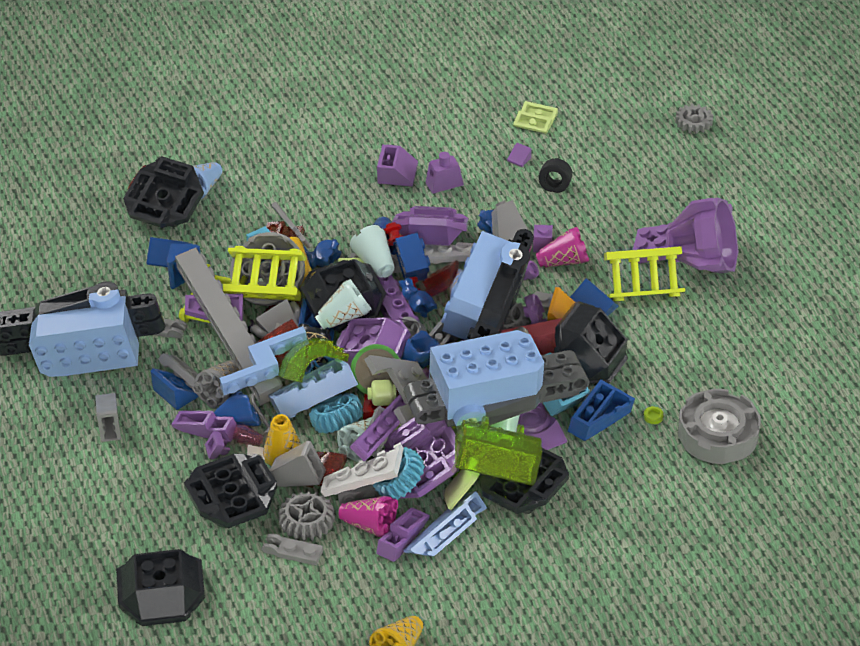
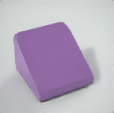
(520, 155)

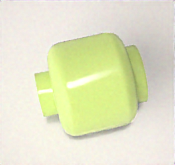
(381, 392)

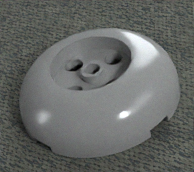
(269, 241)

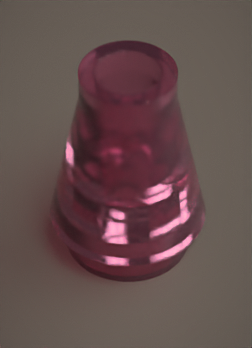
(246, 435)

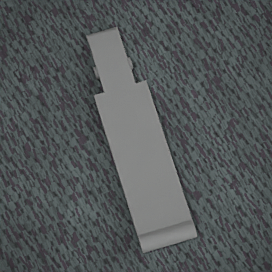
(282, 214)

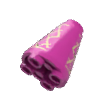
(564, 250)
(370, 514)

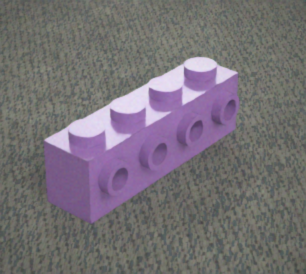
(394, 304)

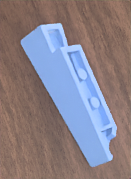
(447, 526)

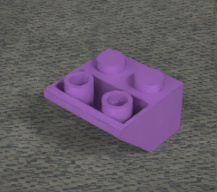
(396, 166)

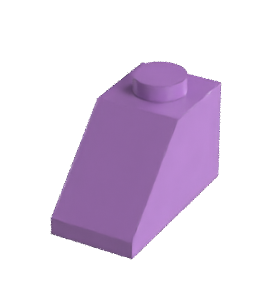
(542, 236)

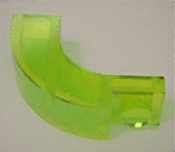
(302, 354)

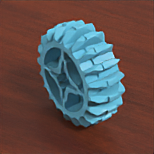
(336, 413)
(409, 474)

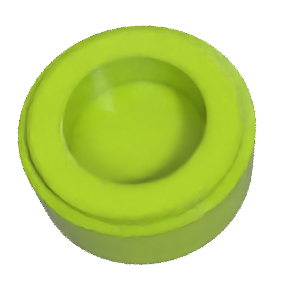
(653, 415)

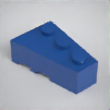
(600, 410)

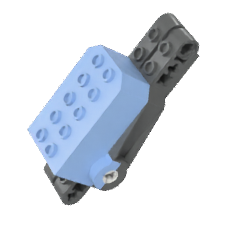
(493, 379)

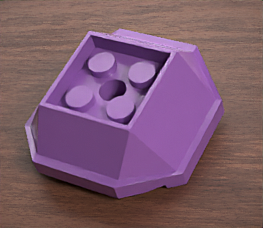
(432, 224)
(372, 331)
(436, 447)

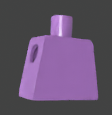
(443, 173)

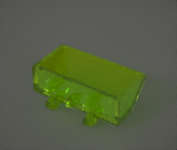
(498, 451)

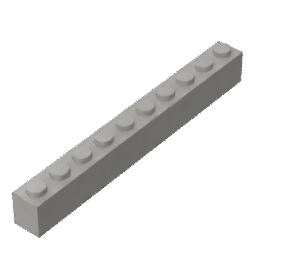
(222, 316)

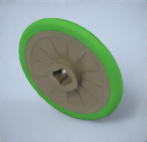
(361, 370)

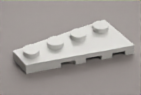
(364, 473)

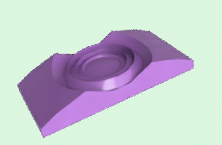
(542, 425)

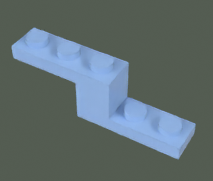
(263, 360)

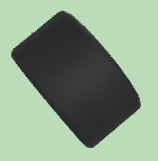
(559, 166)

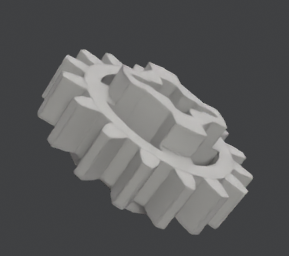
(694, 118)

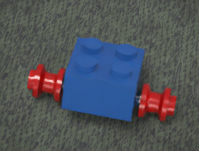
(409, 253)

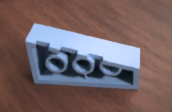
(315, 388)

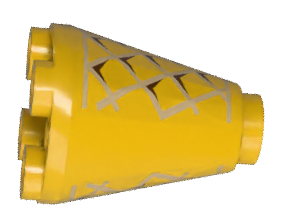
(280, 438)
(400, 633)

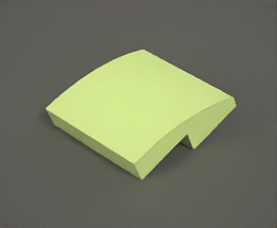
(535, 117)
(459, 486)

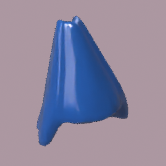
(418, 348)
(240, 409)

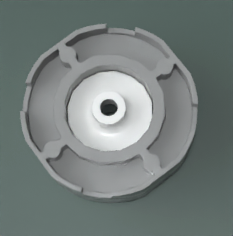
(719, 426)

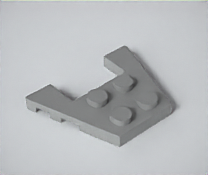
(401, 373)

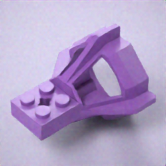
(704, 232)

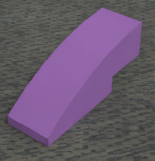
(204, 423)
(401, 534)

